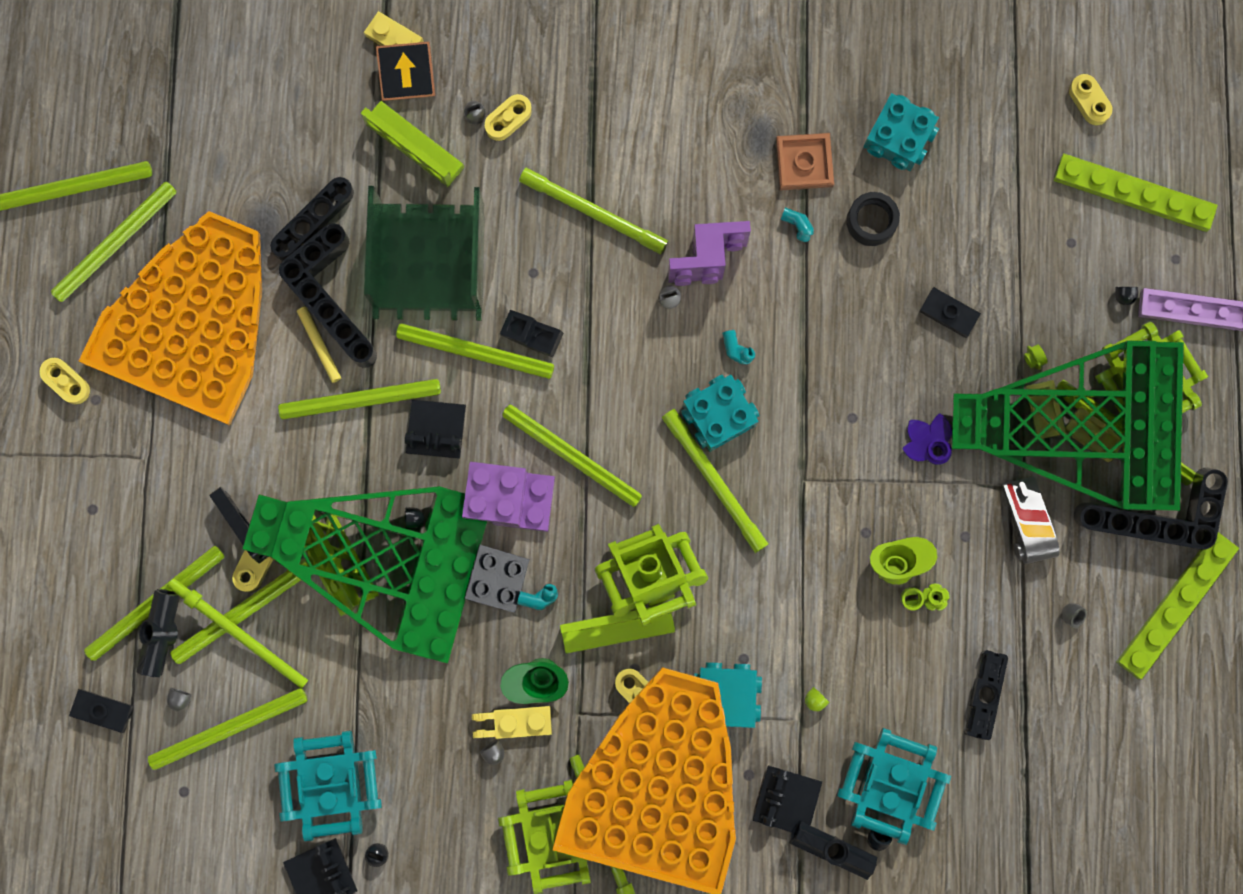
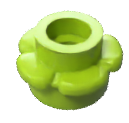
(1035, 357)
(943, 596)

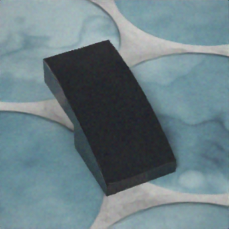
(531, 334)

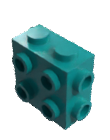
(902, 132)
(719, 412)
(737, 692)

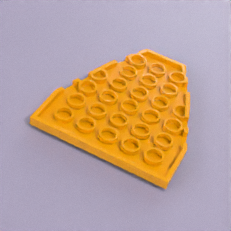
(188, 320)
(658, 788)

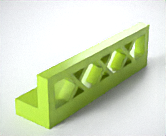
(413, 143)
(341, 591)
(612, 630)

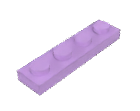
(1191, 309)

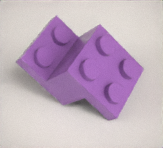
(708, 252)
(508, 496)

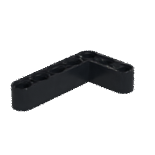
(322, 300)
(1159, 524)

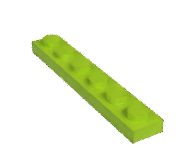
(1135, 192)
(1176, 607)

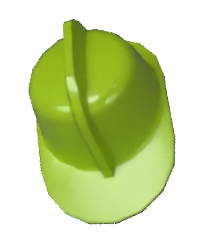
(902, 559)

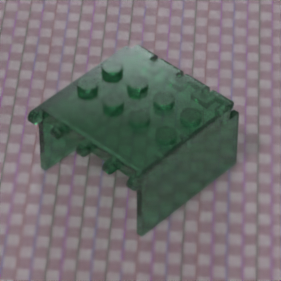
(424, 257)

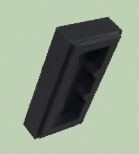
(949, 312)
(101, 710)

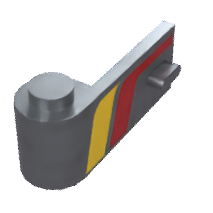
(1036, 534)

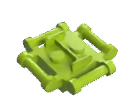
(1150, 332)
(651, 574)
(539, 835)

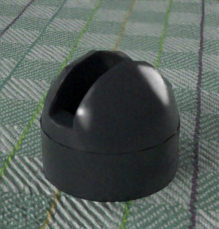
(1126, 295)
(413, 518)
(878, 841)
(379, 849)

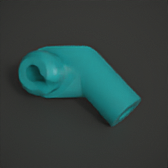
(801, 222)
(735, 351)
(541, 599)

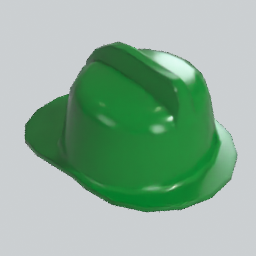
(534, 682)

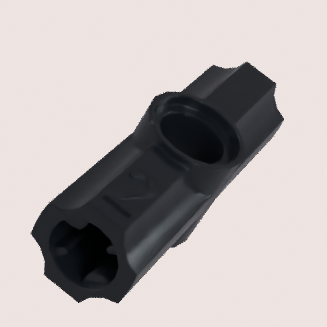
(158, 633)
(848, 856)

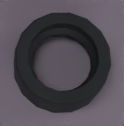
(881, 200)

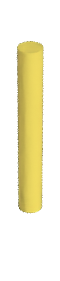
(318, 344)

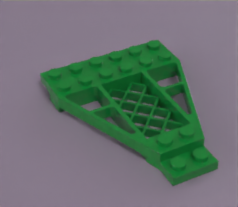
(1149, 424)
(438, 577)

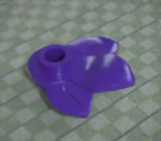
(926, 437)

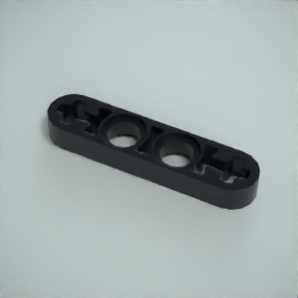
(308, 215)

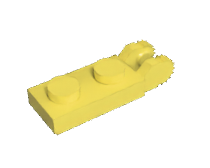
(516, 722)

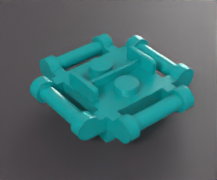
(328, 785)
(893, 786)

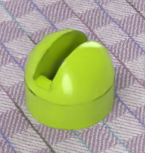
(915, 603)
(815, 700)

